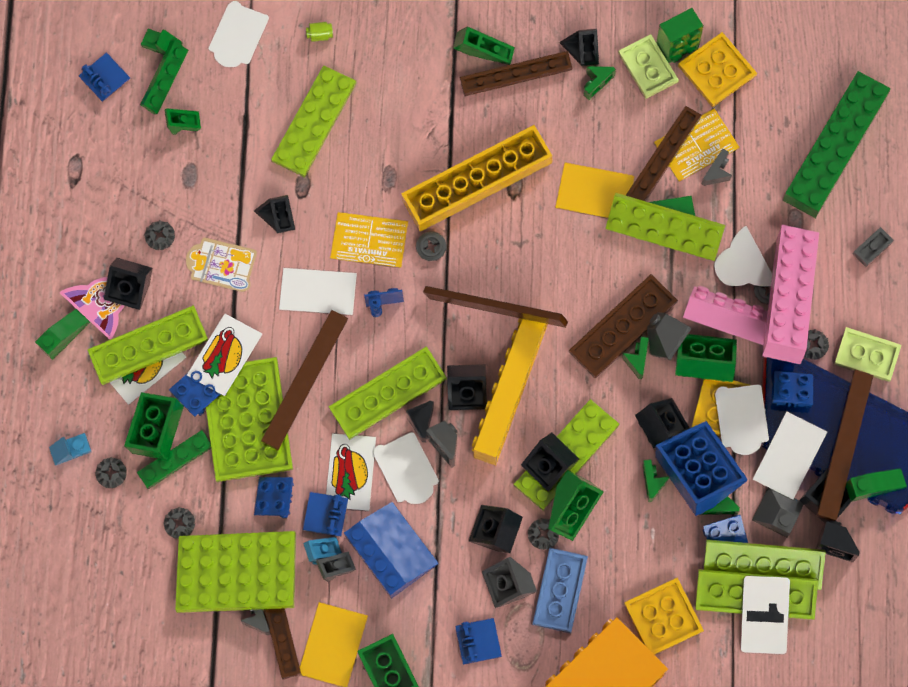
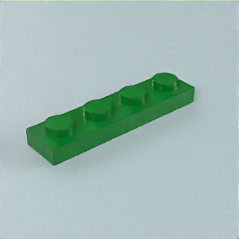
(164, 77)
(177, 458)

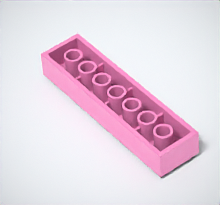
(791, 294)

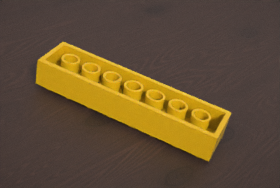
(477, 178)
(508, 391)

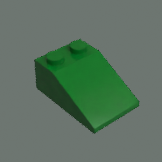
(572, 504)

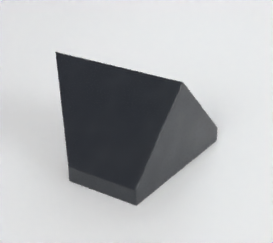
(583, 46)
(277, 214)
(420, 418)

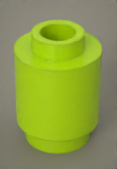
(319, 31)

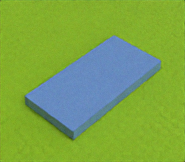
(560, 590)

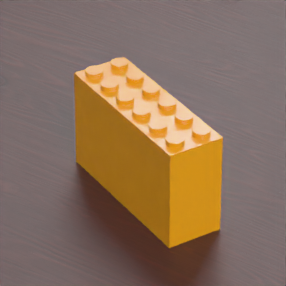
(611, 660)

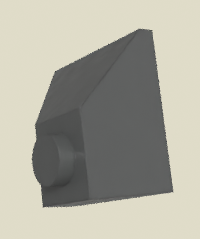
(665, 335)
(444, 440)
(778, 512)
(508, 582)

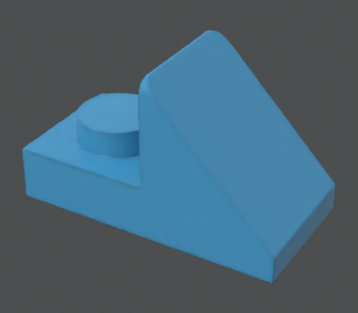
(69, 449)
(321, 548)

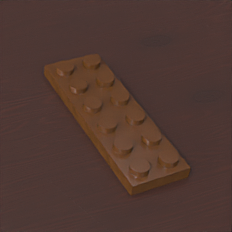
(622, 326)

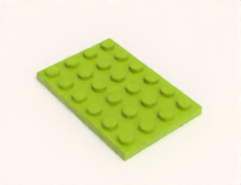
(242, 419)
(236, 572)

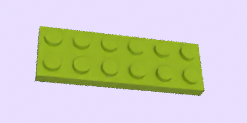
(314, 121)
(665, 226)
(147, 345)
(387, 393)
(583, 437)
(765, 560)
(724, 593)

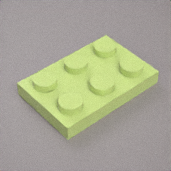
(648, 66)
(867, 354)

